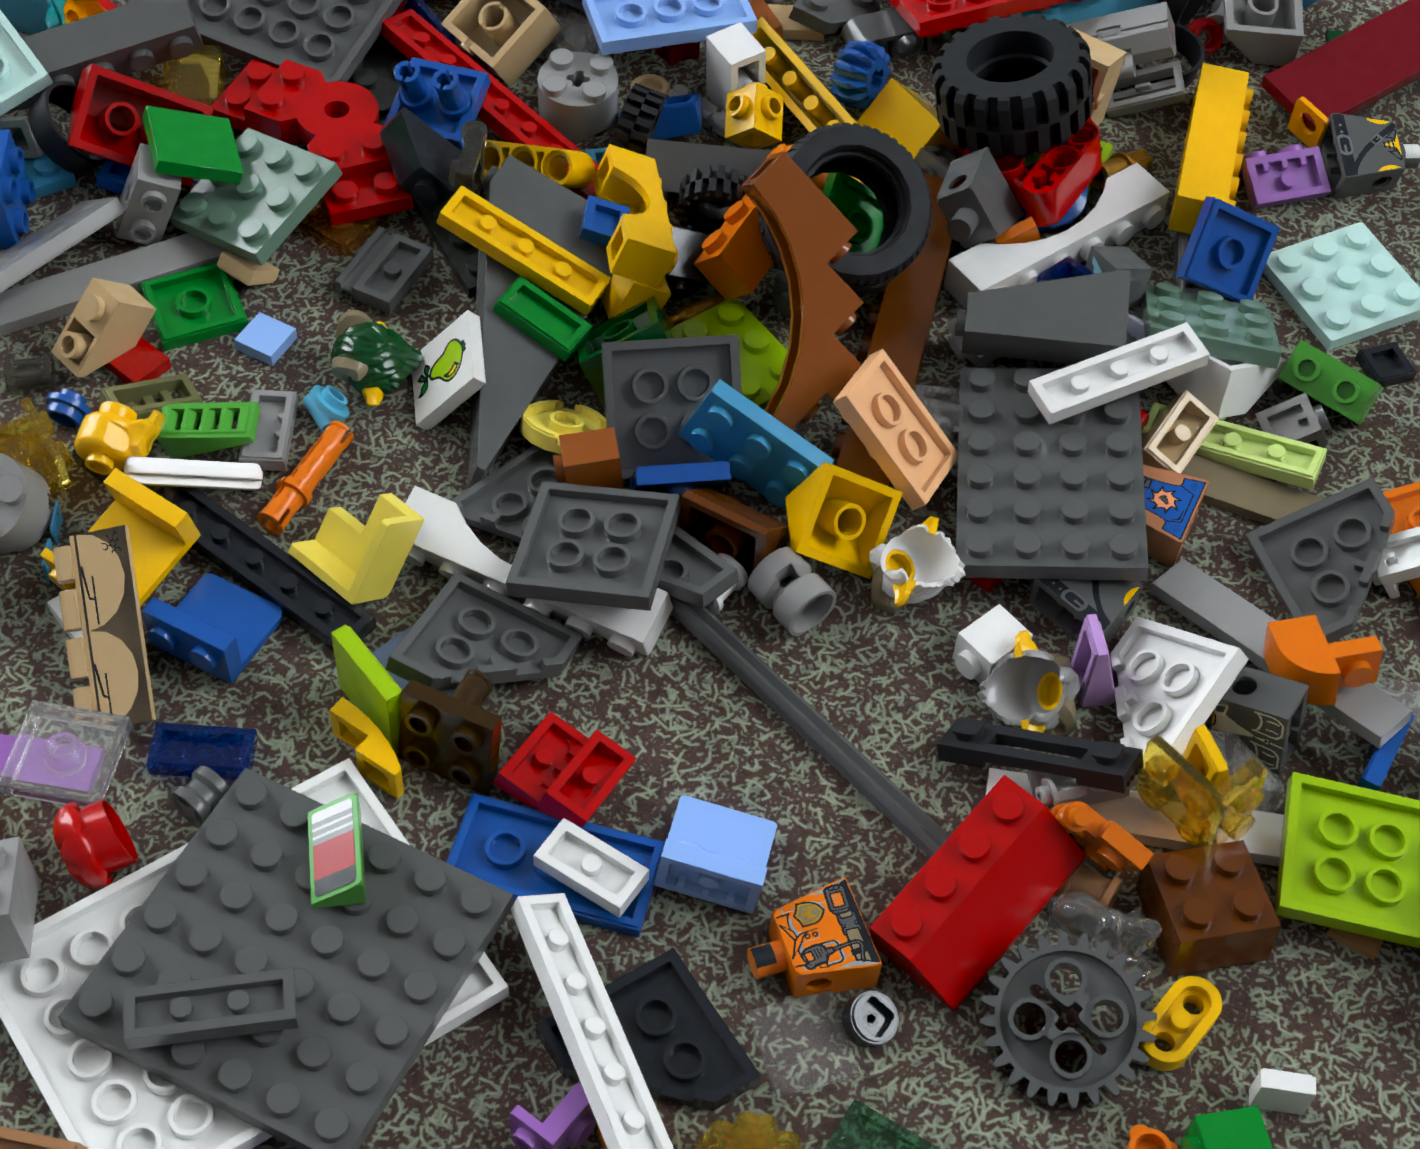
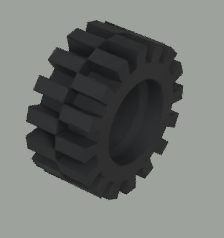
(638, 119)
(706, 187)

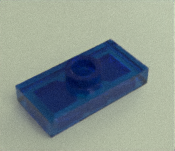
(185, 747)

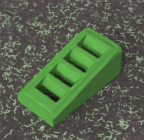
(180, 432)

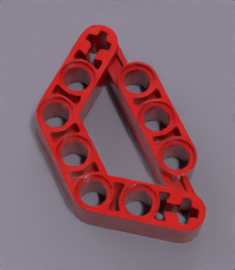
(1057, 176)

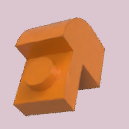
(1302, 654)

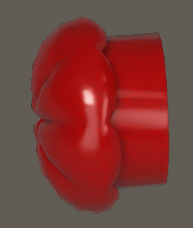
(93, 843)

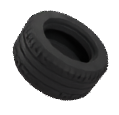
(896, 185)

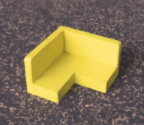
(360, 558)

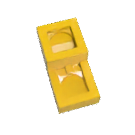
(373, 751)

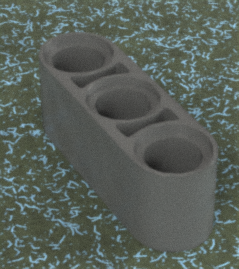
(893, 33)

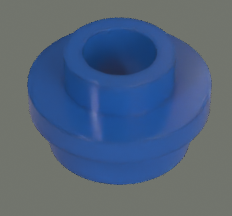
(67, 408)

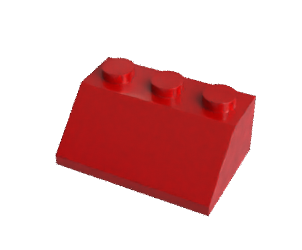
(110, 112)

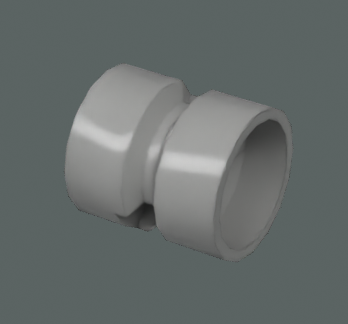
(794, 593)

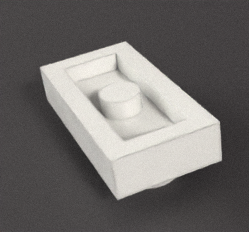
(591, 867)

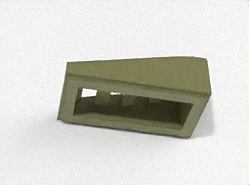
(145, 391)

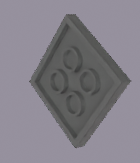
(657, 388)
(594, 546)

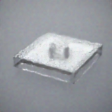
(64, 754)

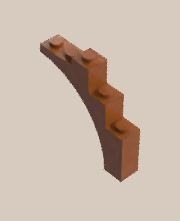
(821, 303)

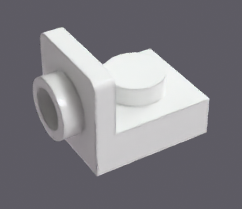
(1399, 561)

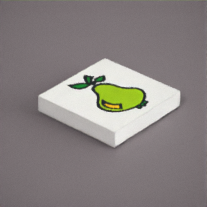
(449, 371)

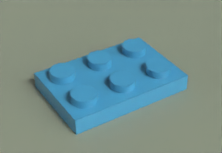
(753, 442)

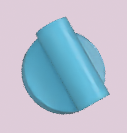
(326, 405)

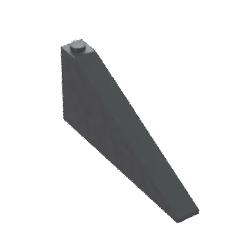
(513, 361)

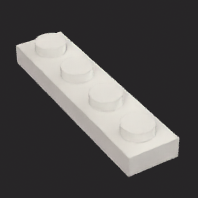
(1118, 373)

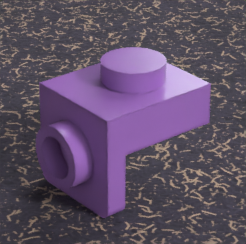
(567, 1124)

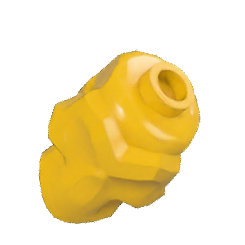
(114, 435)

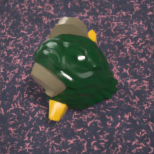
(371, 356)

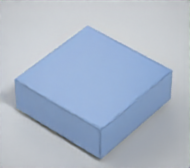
(265, 338)

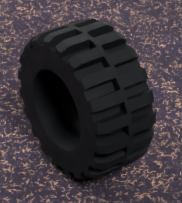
(1013, 85)

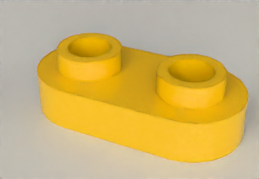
(1178, 1026)

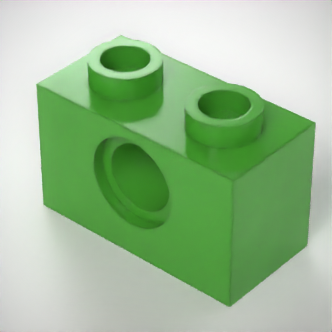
(1330, 382)

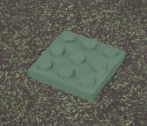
(267, 205)
(1225, 327)

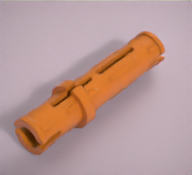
(298, 486)

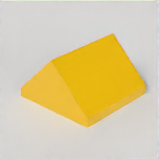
(905, 117)
(840, 517)

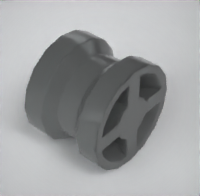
(199, 796)

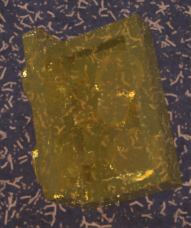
(31, 444)

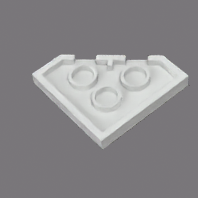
(1169, 681)

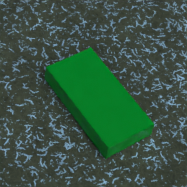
(542, 318)

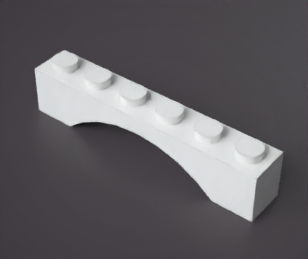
(1127, 205)
(455, 548)

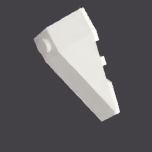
(1222, 385)

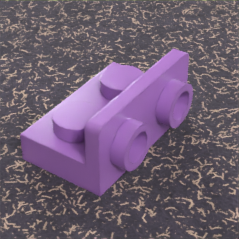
(1284, 177)

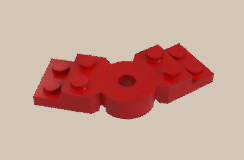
(332, 121)

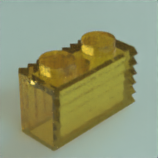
(198, 75)

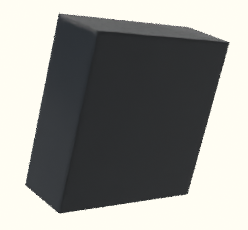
(1386, 364)

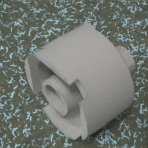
(578, 93)
(22, 506)

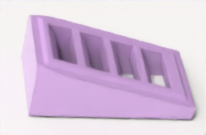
(1093, 665)

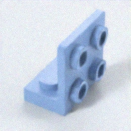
(716, 854)

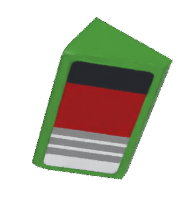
(336, 853)

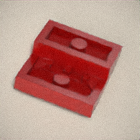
(564, 771)

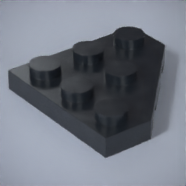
(674, 1036)

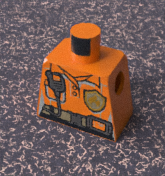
(819, 944)

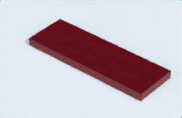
(1354, 66)

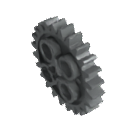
(1100, 984)

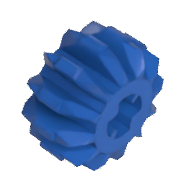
(859, 73)

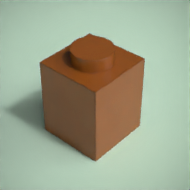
(589, 459)

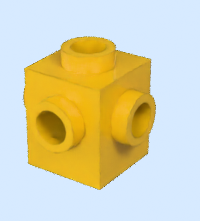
(754, 116)

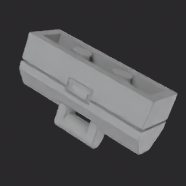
(1142, 32)

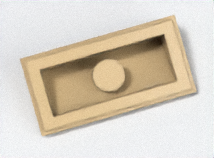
(1177, 433)

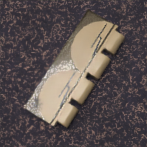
(110, 621)

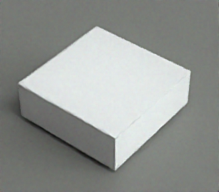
(1282, 1091)

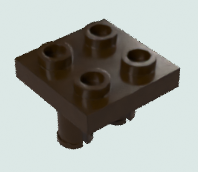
(452, 732)

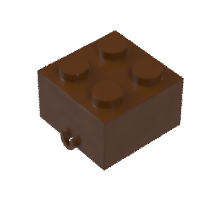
(1208, 908)

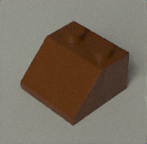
(731, 527)

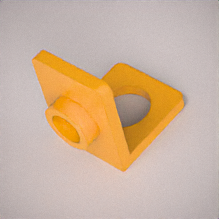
(1299, 129)

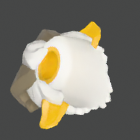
(913, 567)

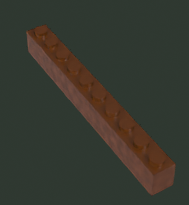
(902, 328)

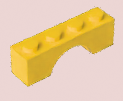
(643, 239)

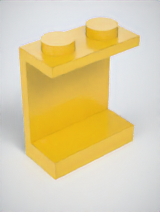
(157, 532)

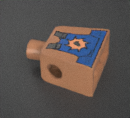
(1170, 511)

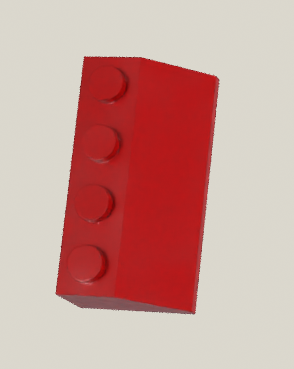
(977, 893)

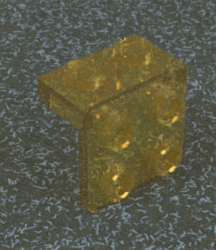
(1195, 804)

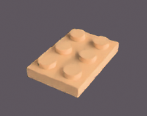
(896, 429)

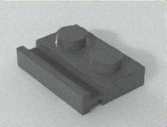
(384, 270)

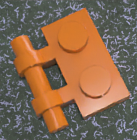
(1103, 841)

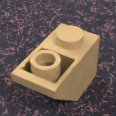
(102, 326)

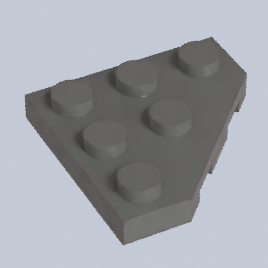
(1327, 555)
(483, 632)

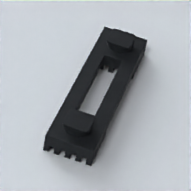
(1102, 764)

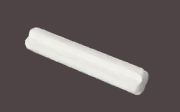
(194, 473)

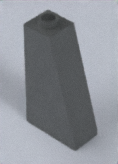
(1048, 319)

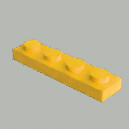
(523, 250)

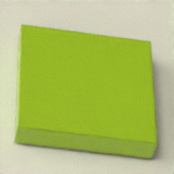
(367, 683)

